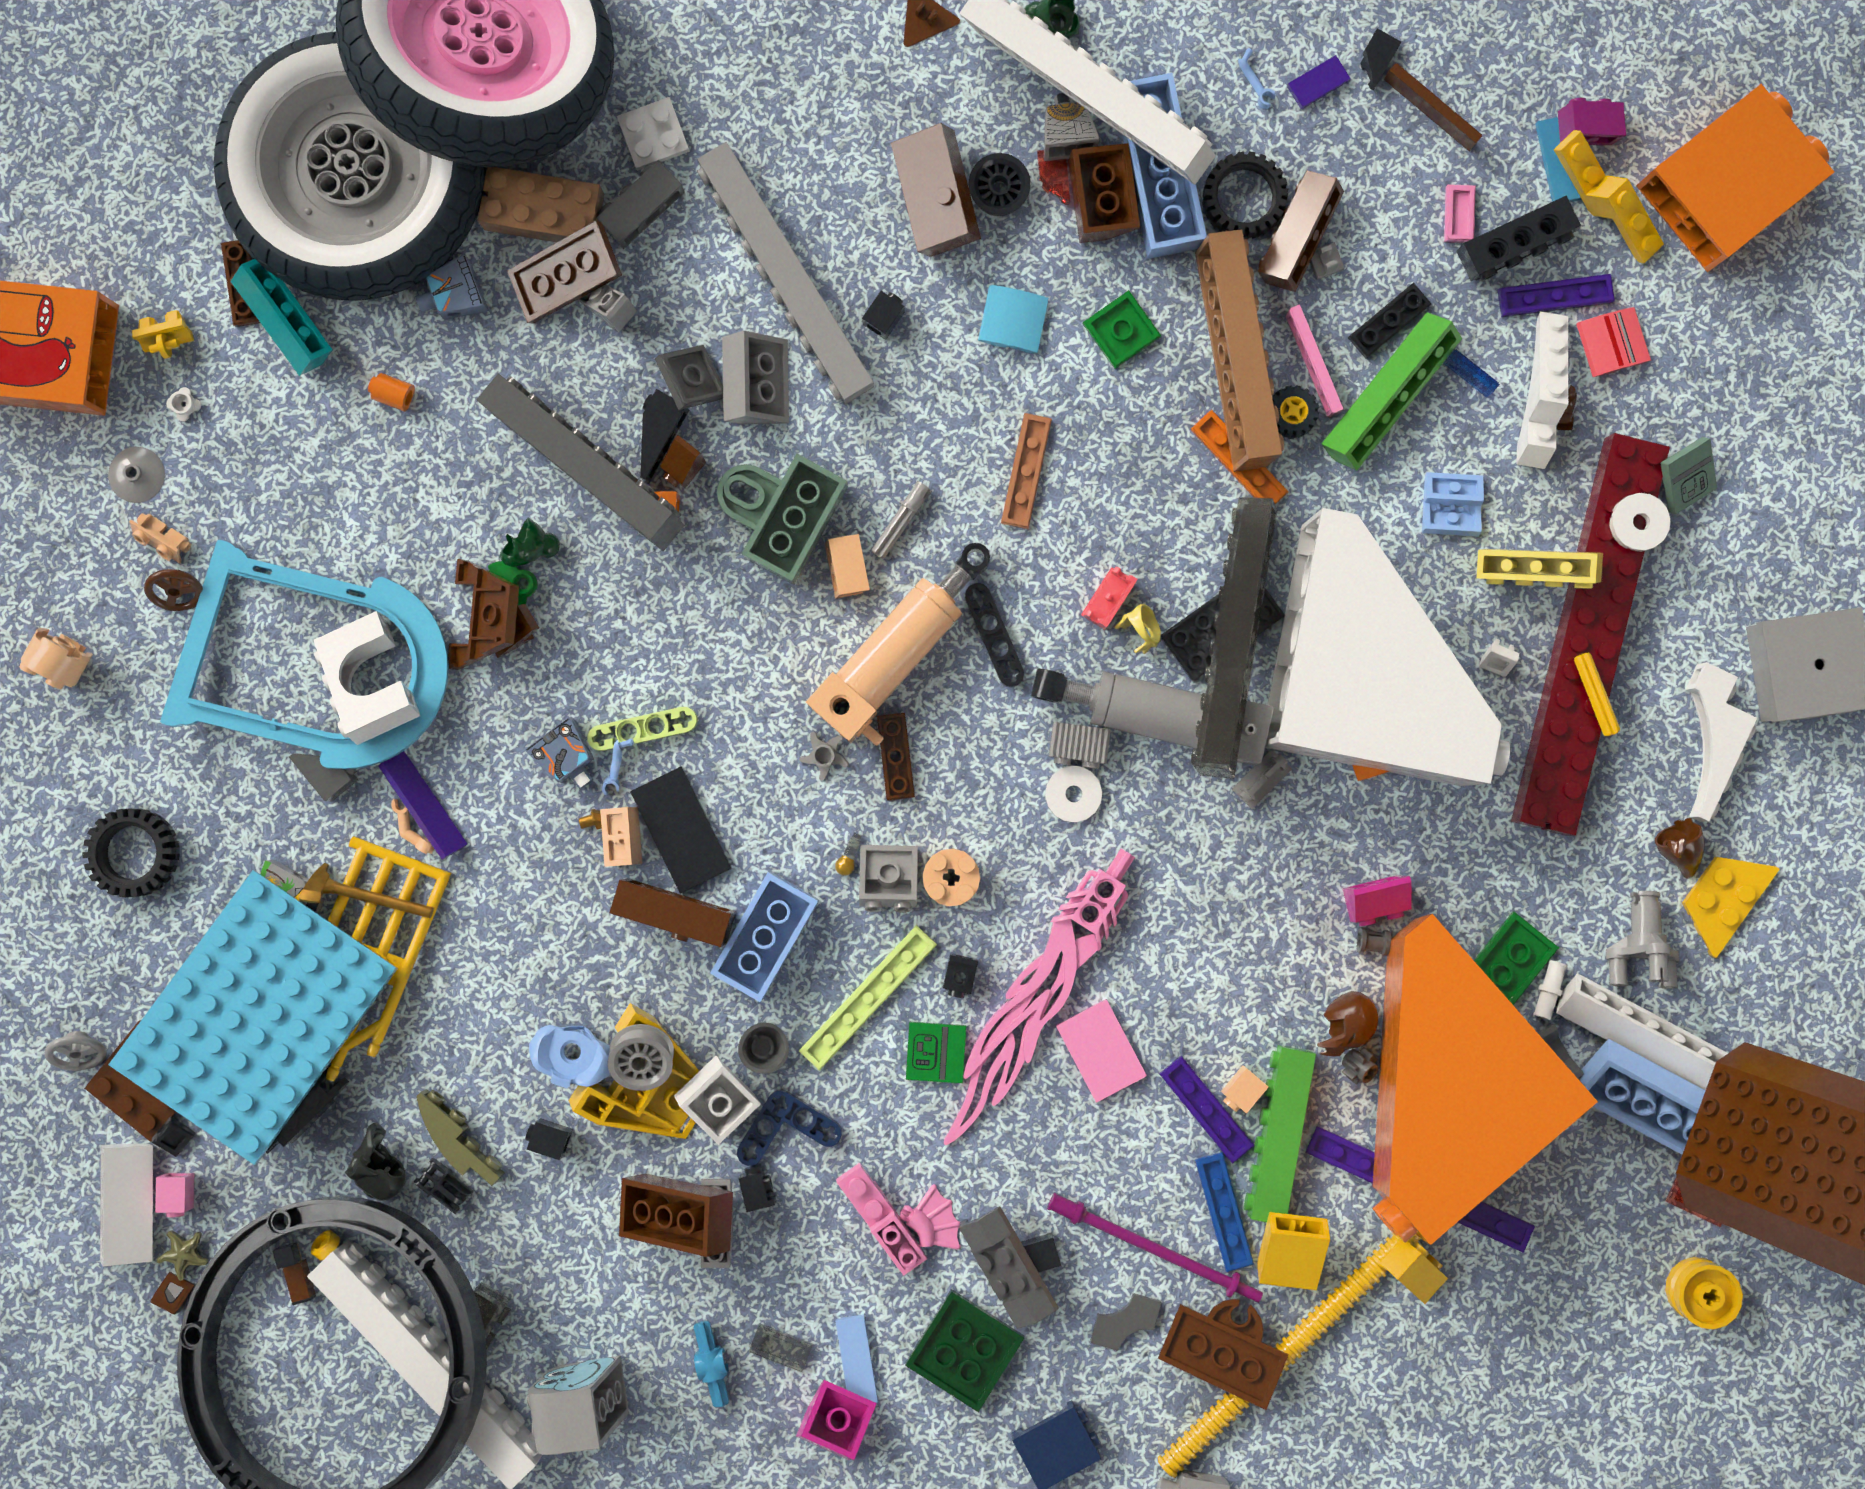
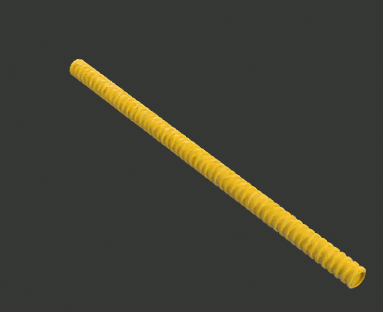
(1294, 1345)

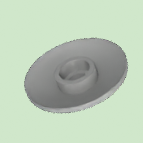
(147, 480)

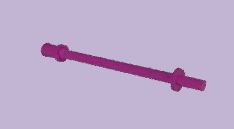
(1077, 1213)

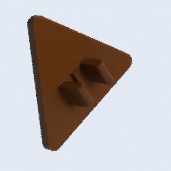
(925, 20)

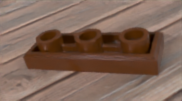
(233, 257)
(898, 774)

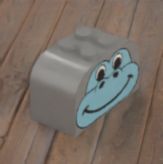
(577, 1405)

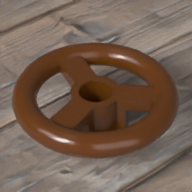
(175, 585)

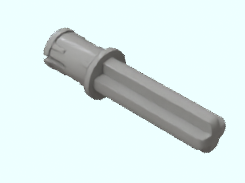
(901, 519)

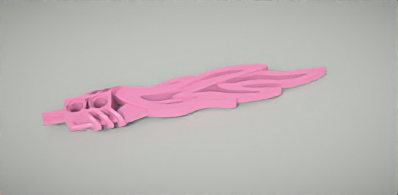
(1018, 1007)

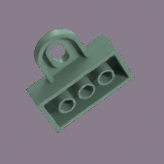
(787, 514)

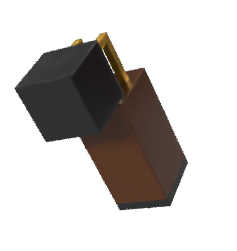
(295, 1272)

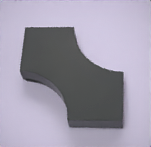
(1136, 1315)

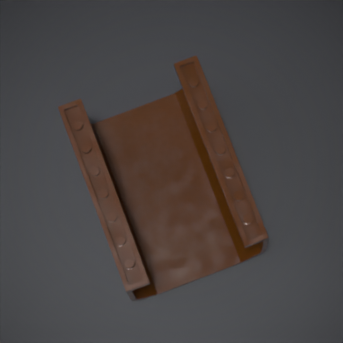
(1782, 1157)

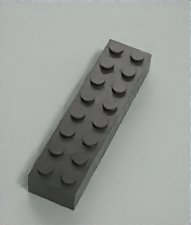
(582, 460)

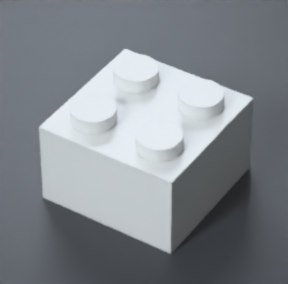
(717, 1100)

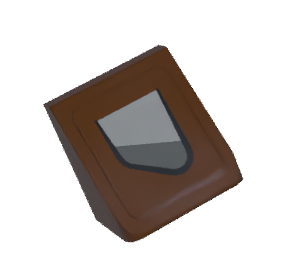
(172, 1294)

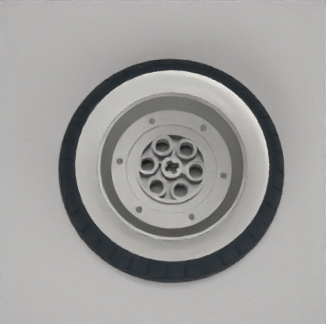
(278, 198)

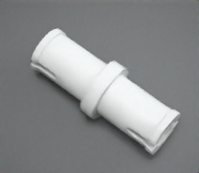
(1550, 990)

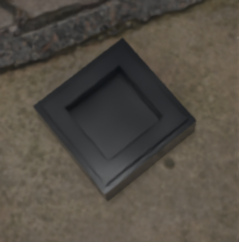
(173, 1136)

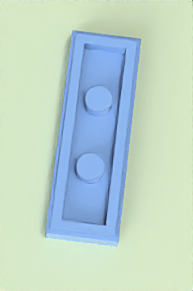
(856, 1356)

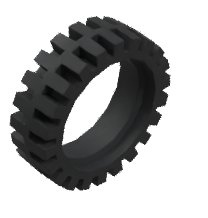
(1251, 163)

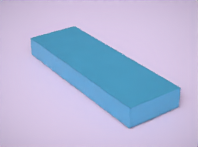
(1557, 178)

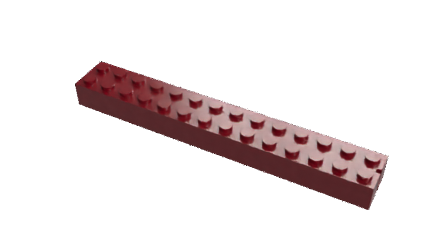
(1591, 623)

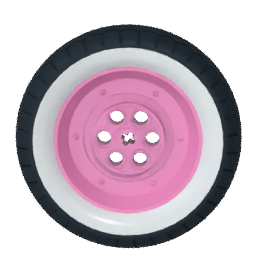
(479, 75)

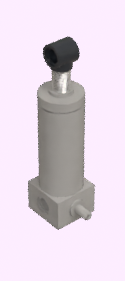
(1150, 709)

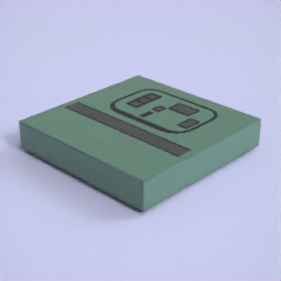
(1689, 475)

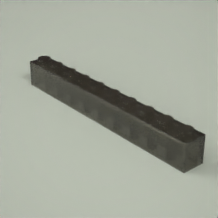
(1235, 638)

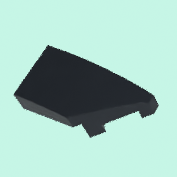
(1378, 56)

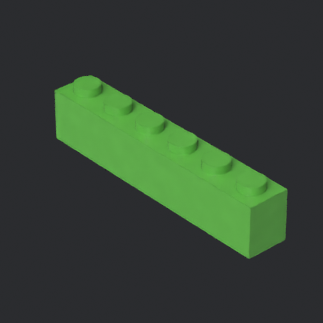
(1392, 391)
(1281, 1132)

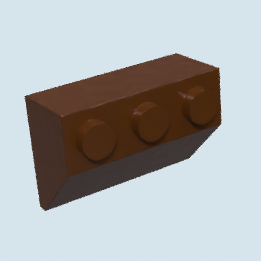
(1103, 192)

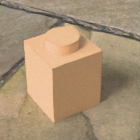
(1243, 1090)

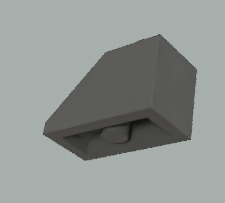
(327, 782)

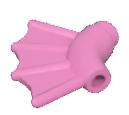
(933, 1220)

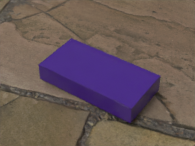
(1318, 82)

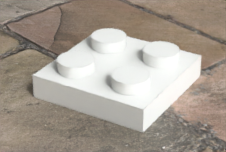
(653, 133)

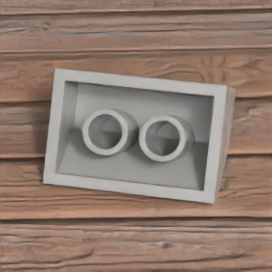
(755, 379)

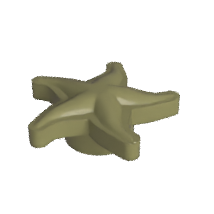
(183, 1253)

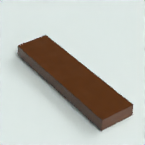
(1432, 107)

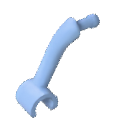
(1254, 81)
(615, 766)

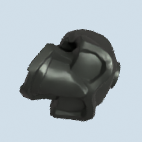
(374, 1167)

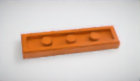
(1257, 482)

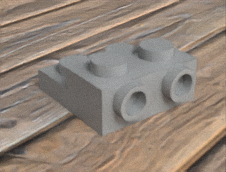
(888, 877)

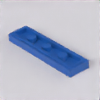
(1224, 1211)

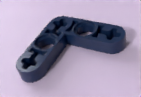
(788, 1116)

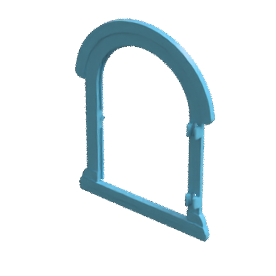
(392, 600)

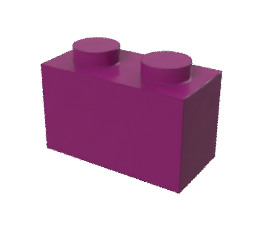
(1598, 120)

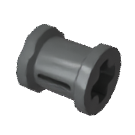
(1373, 941)

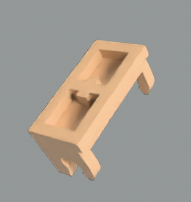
(846, 566)
(621, 836)

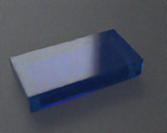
(1471, 373)

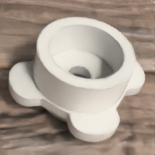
(176, 400)

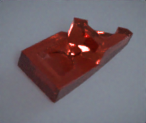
(1054, 177)

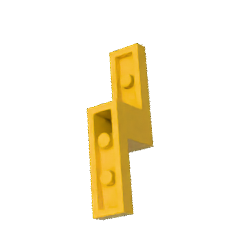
(1609, 196)

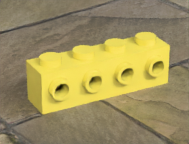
(1546, 566)

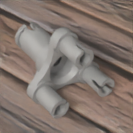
(1644, 943)

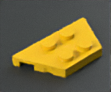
(1725, 898)

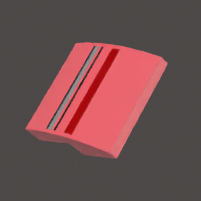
(1613, 341)

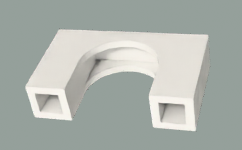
(340, 656)

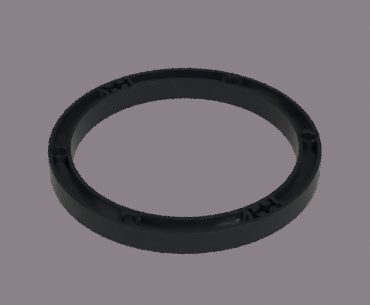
(421, 1248)

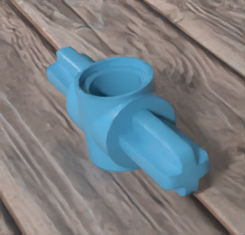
(710, 1364)

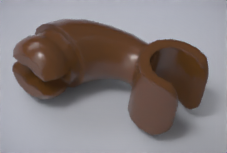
(1567, 420)

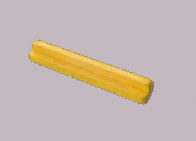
(1597, 694)

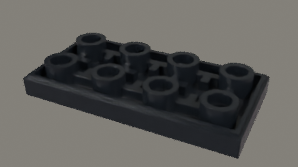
(1191, 636)

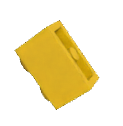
(1415, 1269)

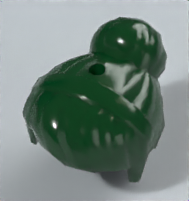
(1057, 9)
(529, 545)

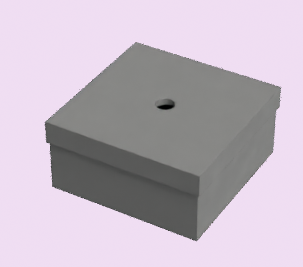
(1809, 665)

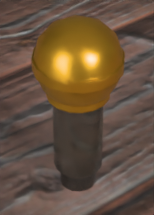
(845, 863)

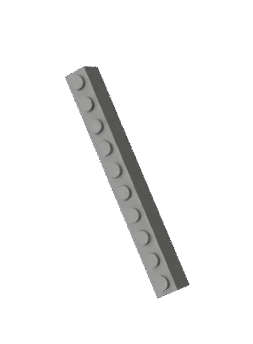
(785, 273)

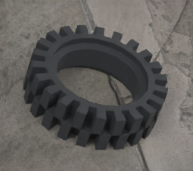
(99, 860)

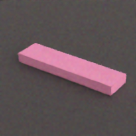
(1314, 361)

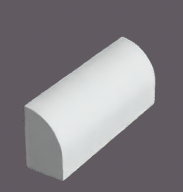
(126, 1204)

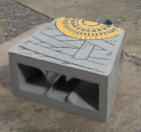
(1067, 128)

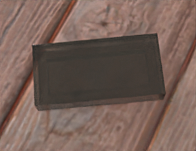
(780, 1347)

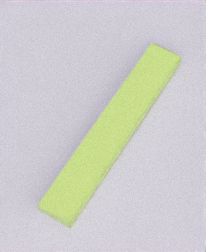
(867, 997)

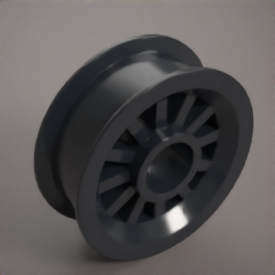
(1008, 163)

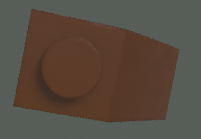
(681, 463)

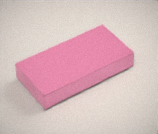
(1459, 213)

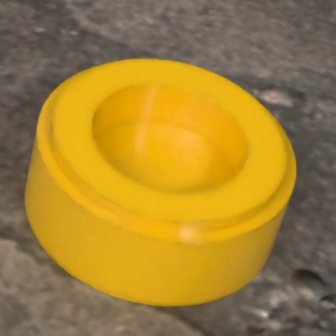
(325, 1244)

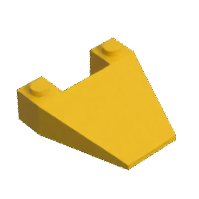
(641, 1111)

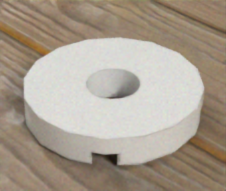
(1656, 519)
(1088, 785)

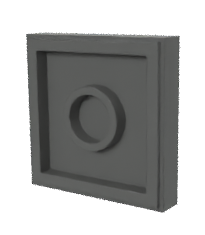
(690, 377)

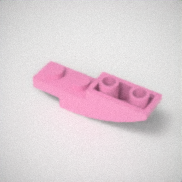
(881, 1218)

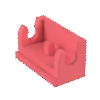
(1109, 597)

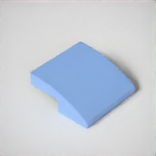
(1452, 491)

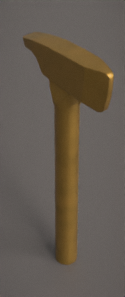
(321, 884)

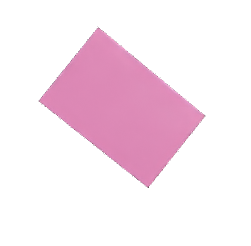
(1101, 1050)

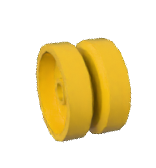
(1704, 1293)

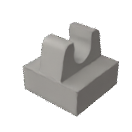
(1326, 261)

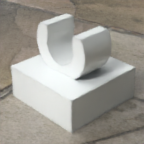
(1499, 659)

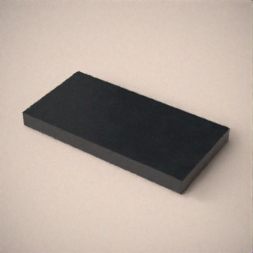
(681, 829)

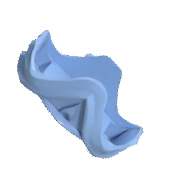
(549, 1056)

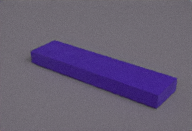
(1556, 295)
(423, 805)
(1206, 1109)

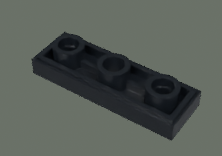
(1378, 330)

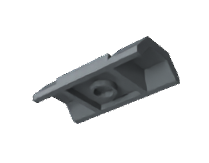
(1008, 1268)

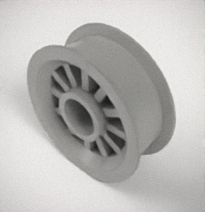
(644, 1072)

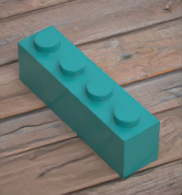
(282, 317)

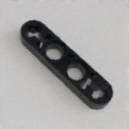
(991, 636)

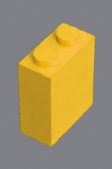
(1293, 1251)

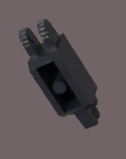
(309, 1110)

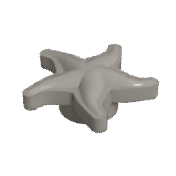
(824, 754)

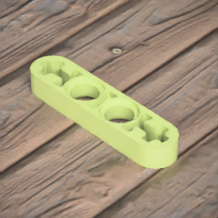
(642, 726)

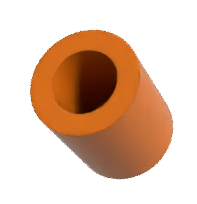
(391, 391)

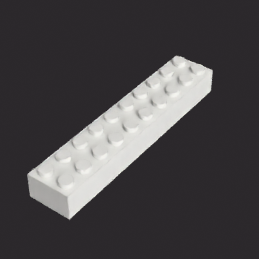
(1092, 85)
(421, 1356)

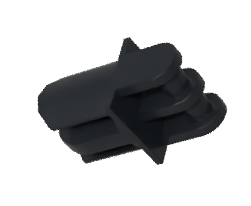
(447, 1190)

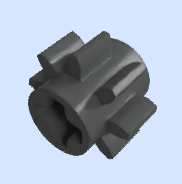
(1360, 1065)

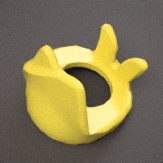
(1140, 618)

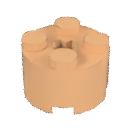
(55, 658)
(938, 887)

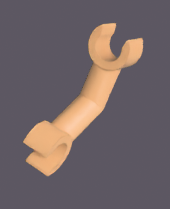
(405, 831)

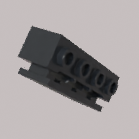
(1555, 218)

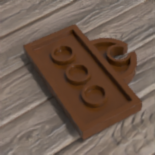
(1225, 1351)

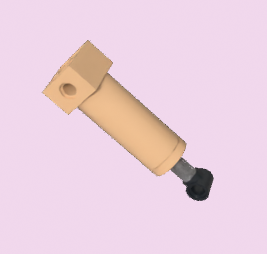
(894, 650)

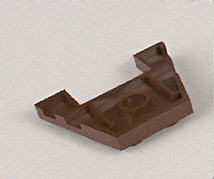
(491, 615)

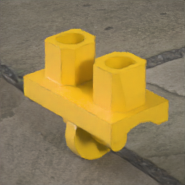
(162, 336)

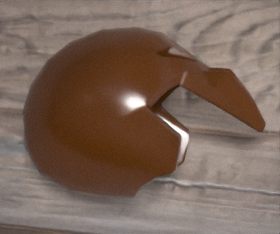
(1352, 1023)

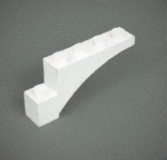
(1547, 392)
(1723, 735)

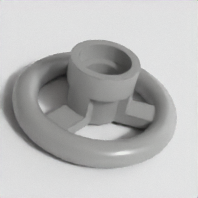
(75, 1046)

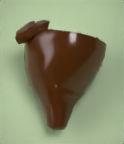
(1682, 845)

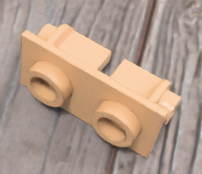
(150, 531)

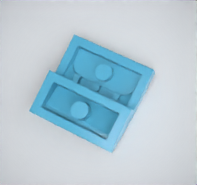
(1013, 319)

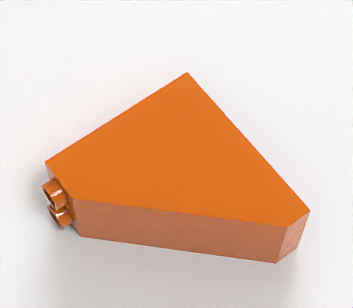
(1460, 1086)

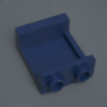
(1057, 1446)

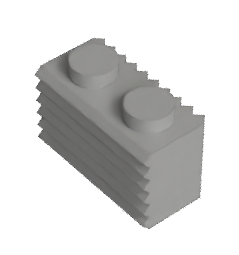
(1079, 744)

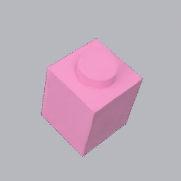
(174, 1193)

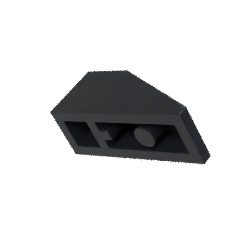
(659, 429)

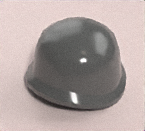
(763, 1048)

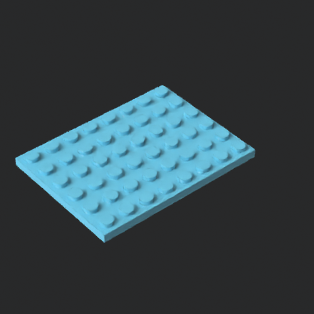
(253, 1017)

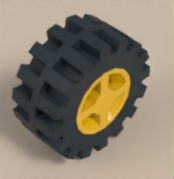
(1301, 406)

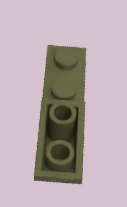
(447, 1130)

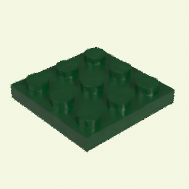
(964, 1350)

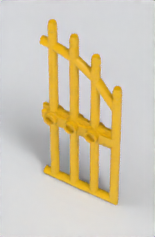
(405, 965)

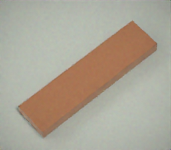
(1026, 471)

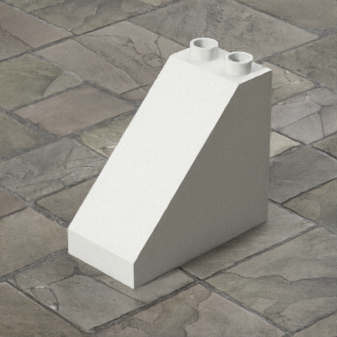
(1369, 673)

